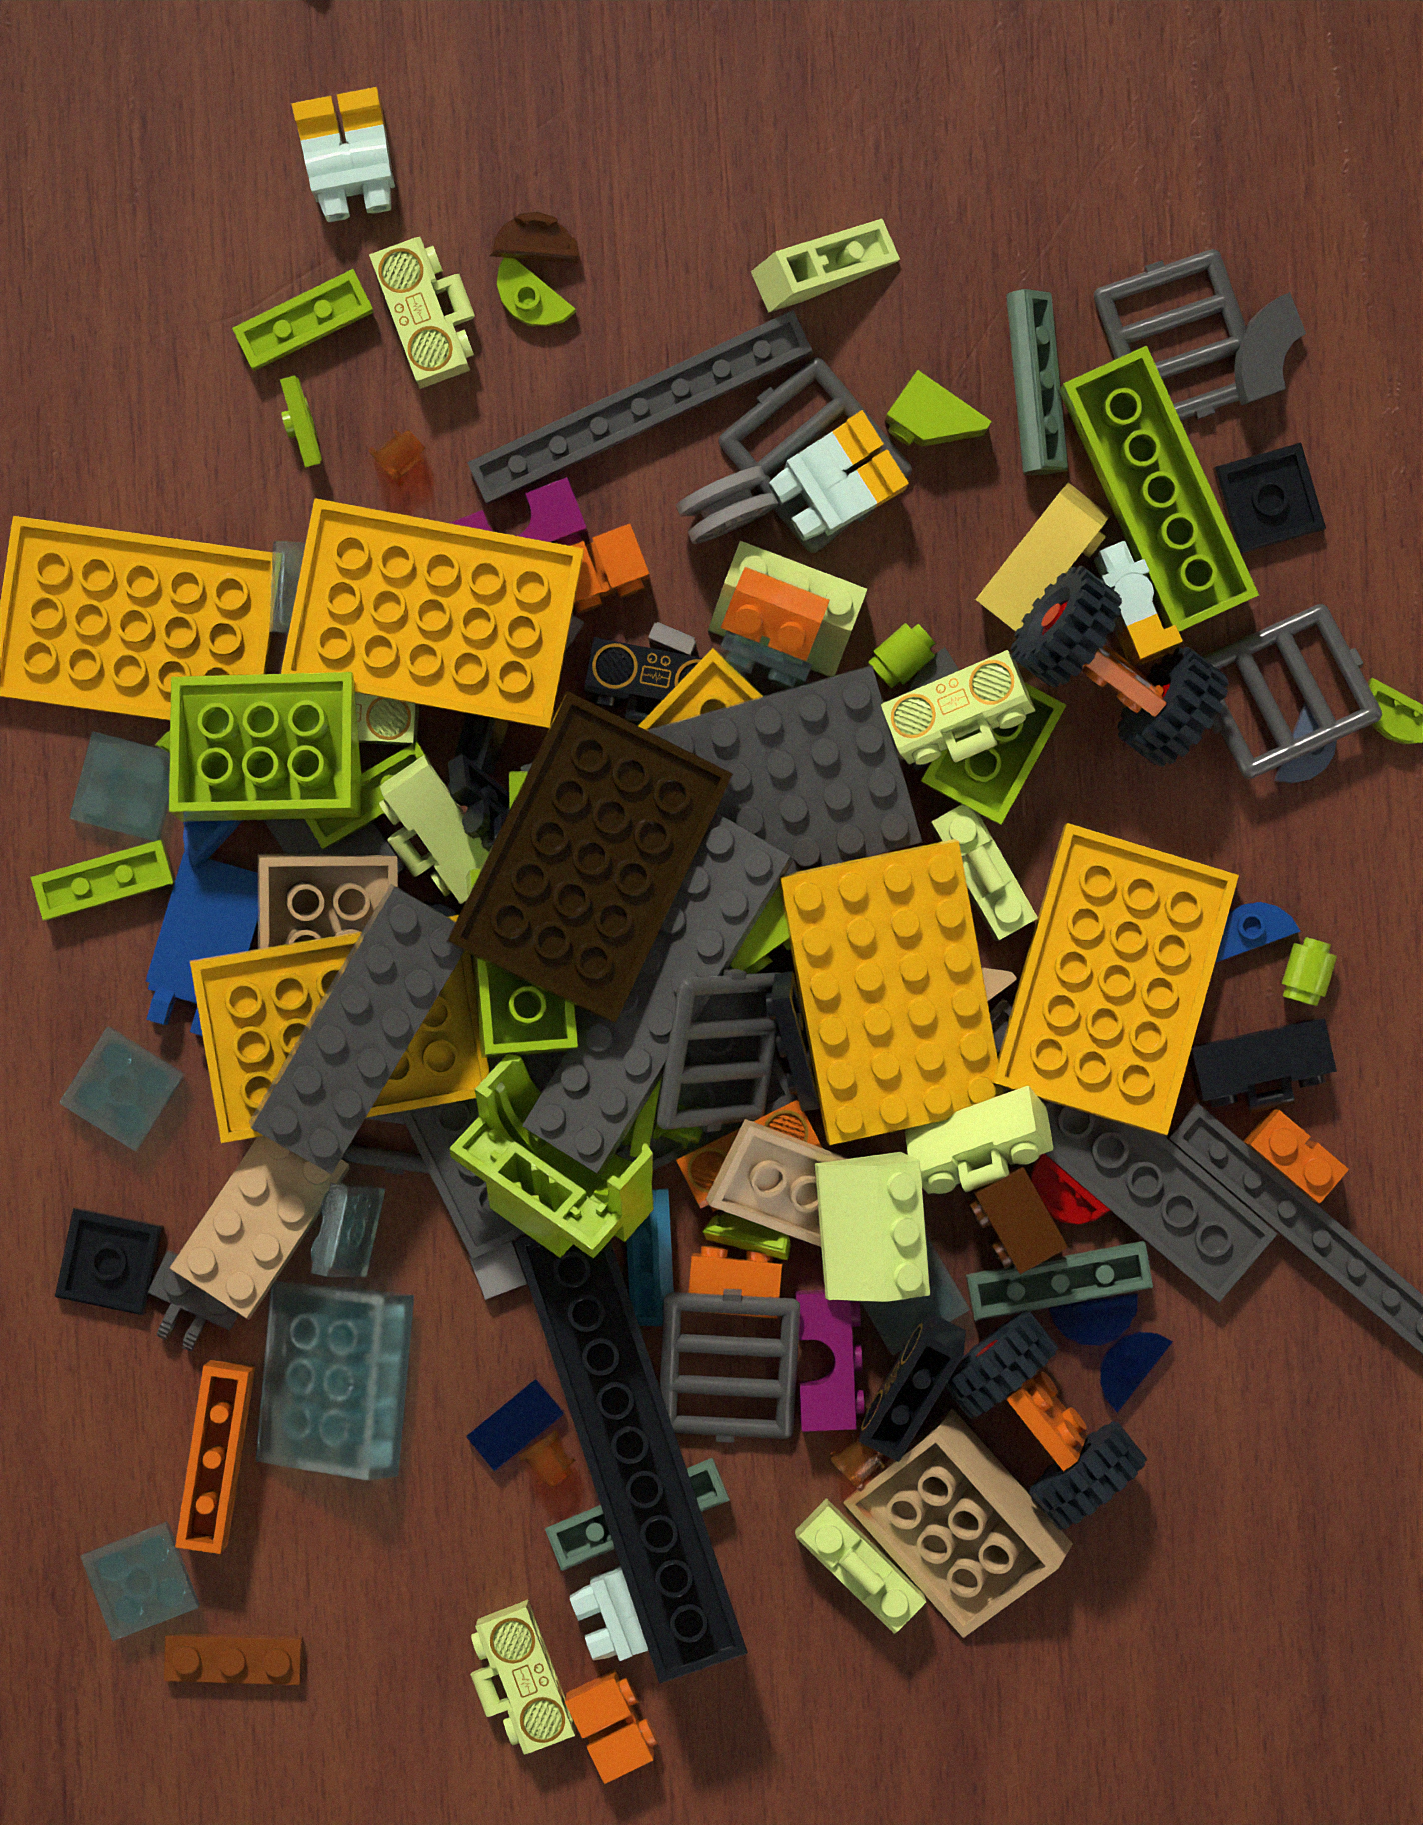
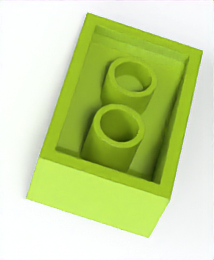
(996, 775)

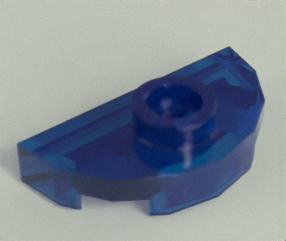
(1096, 1319)
(1128, 1363)

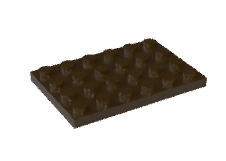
(590, 858)

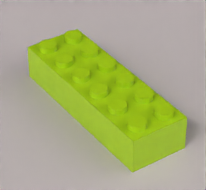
(1158, 489)

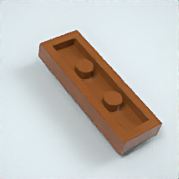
(233, 1658)

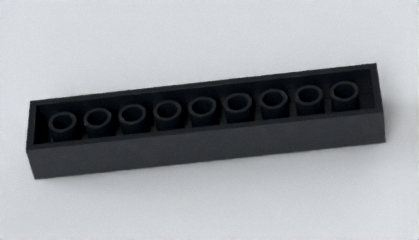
(633, 1458)

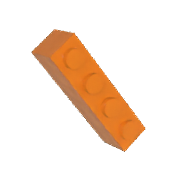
(215, 1456)

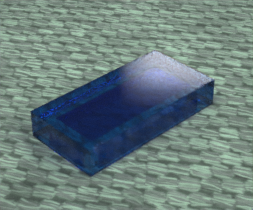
(515, 1424)

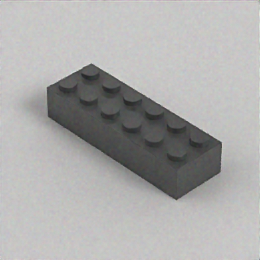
(359, 1030)

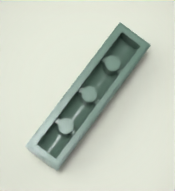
(1036, 382)
(1059, 1281)
(588, 1534)

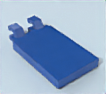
(206, 917)

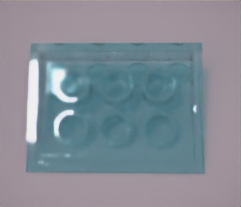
(335, 1379)

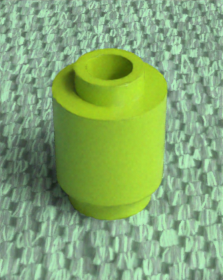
(902, 654)
(1308, 971)

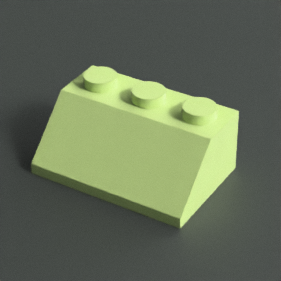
(839, 616)
(872, 1228)

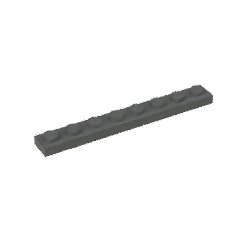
(640, 407)
(1302, 1223)

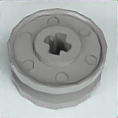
(726, 504)

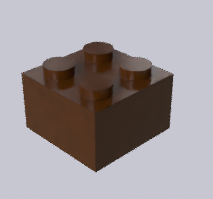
(1018, 1220)

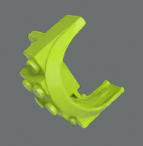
(539, 1184)

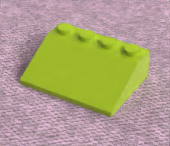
(264, 747)

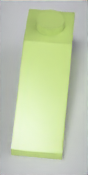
(823, 264)

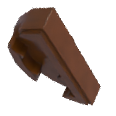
(535, 238)

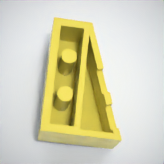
(1049, 549)

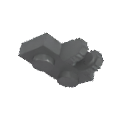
(185, 1295)

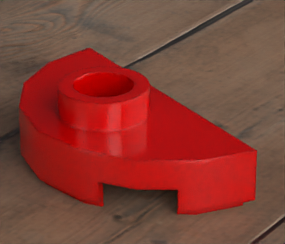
(1064, 1195)

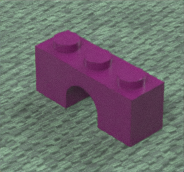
(553, 515)
(831, 1400)

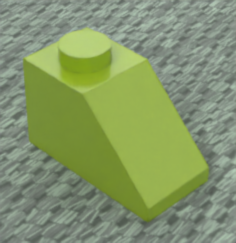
(932, 415)

